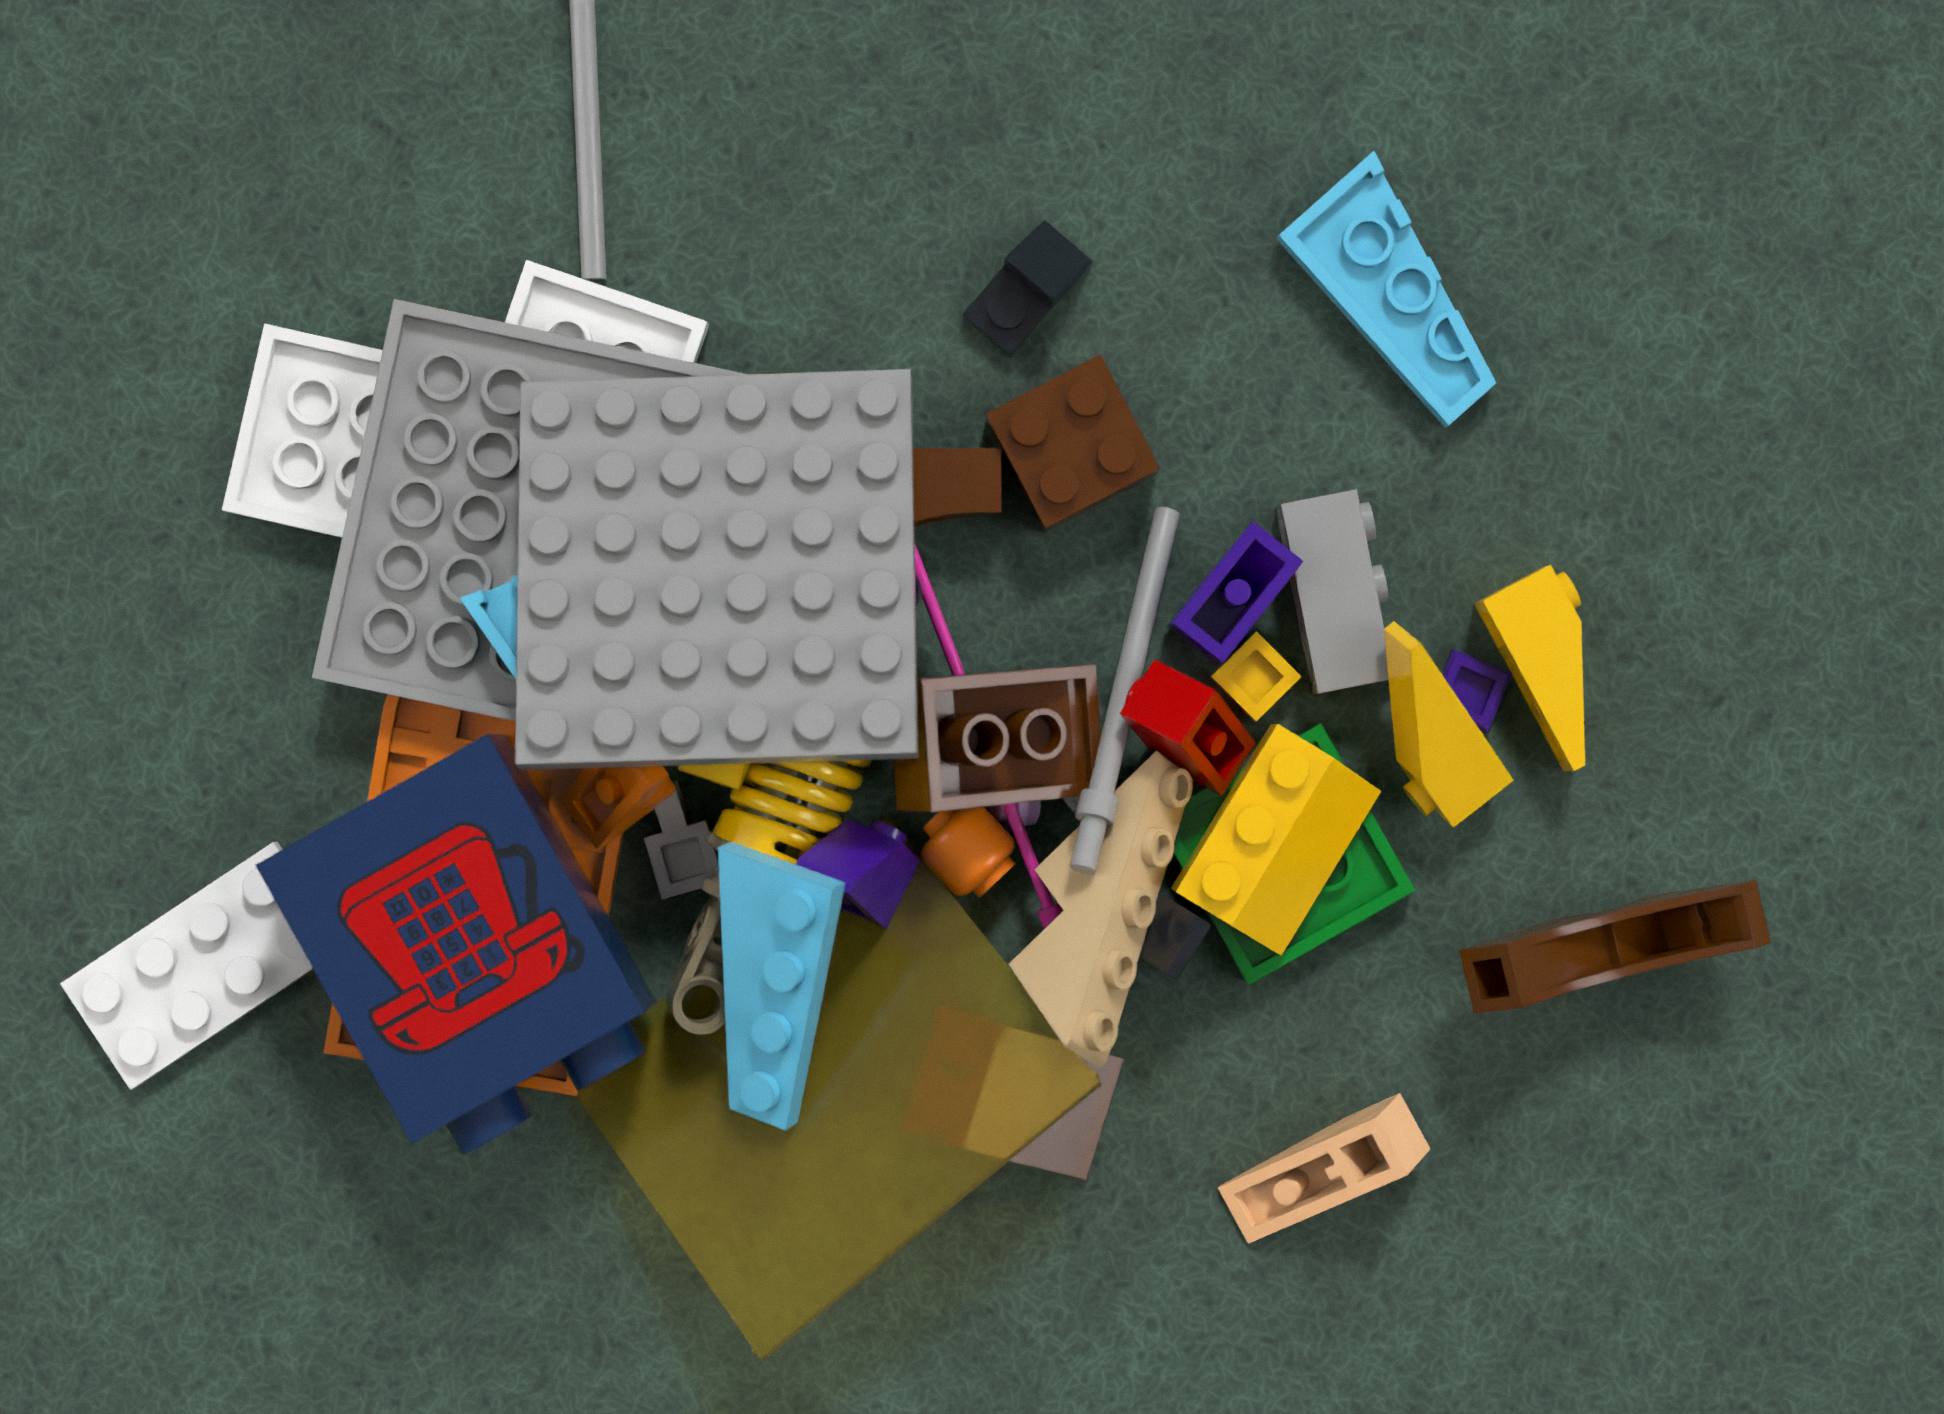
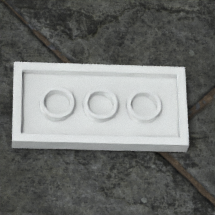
(189, 973)

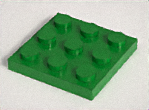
(1358, 887)

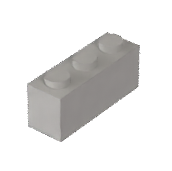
(1336, 589)

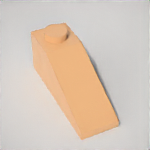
(1327, 1169)

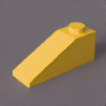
(1542, 647)
(1435, 736)

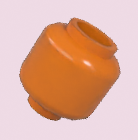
(967, 850)

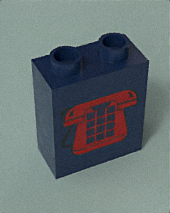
(461, 944)

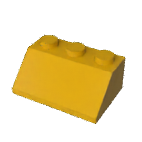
(1276, 838)

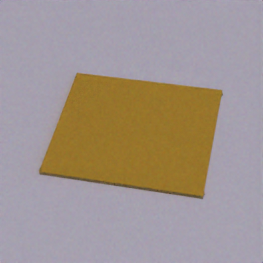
(912, 1097)

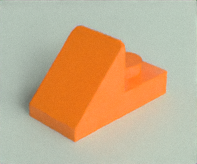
(615, 798)

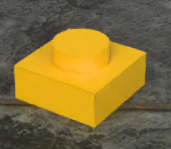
(1255, 676)

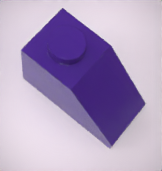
(1234, 593)
(870, 863)

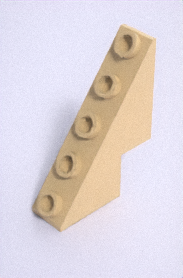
(1091, 951)

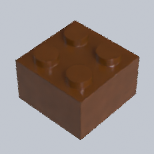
(1072, 443)

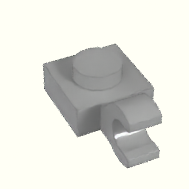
(680, 851)

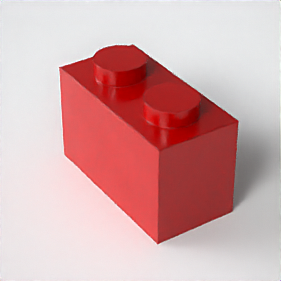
(1187, 725)

